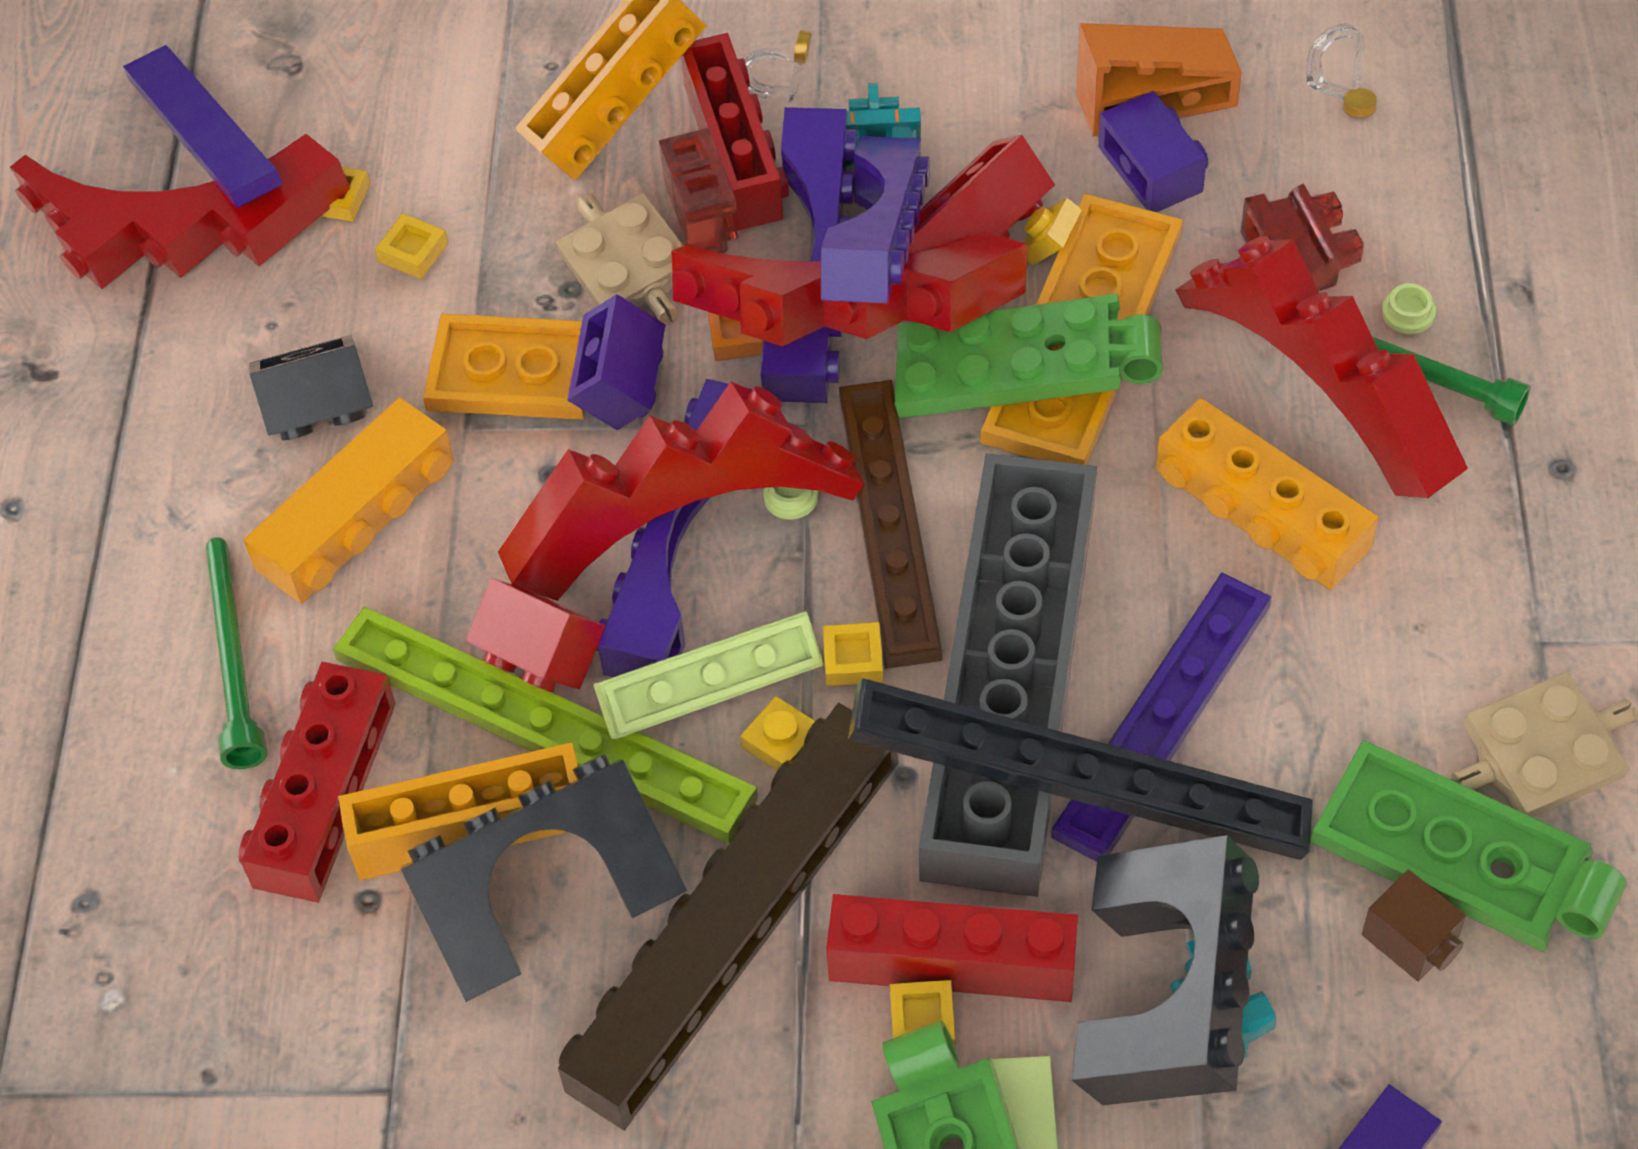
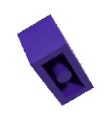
(1152, 152)
(617, 362)

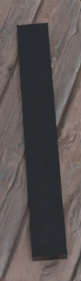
(1080, 769)

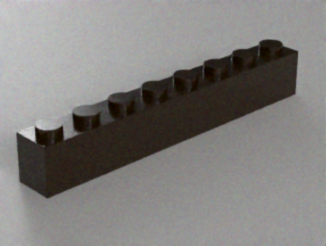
(723, 922)

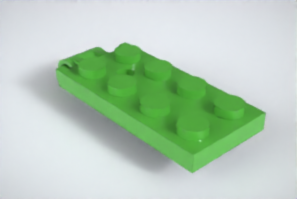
(1008, 360)
(1408, 817)
(939, 1097)

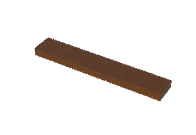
(890, 526)

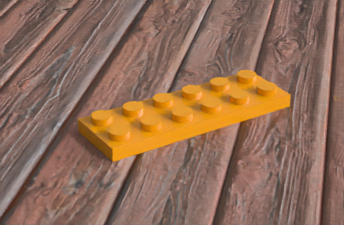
(1107, 253)

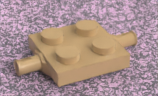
(623, 254)
(1545, 745)

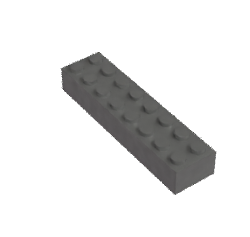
(1011, 661)

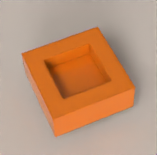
(728, 340)

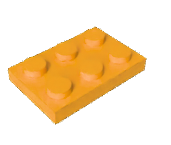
(503, 366)

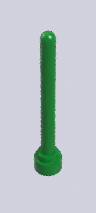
(1501, 397)
(242, 741)

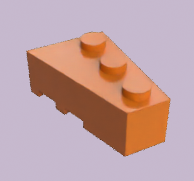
(1182, 65)

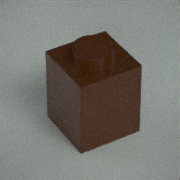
(1415, 926)

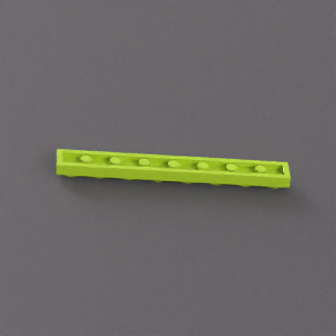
(540, 719)

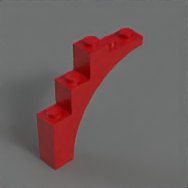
(180, 227)
(784, 302)
(1329, 340)
(667, 465)

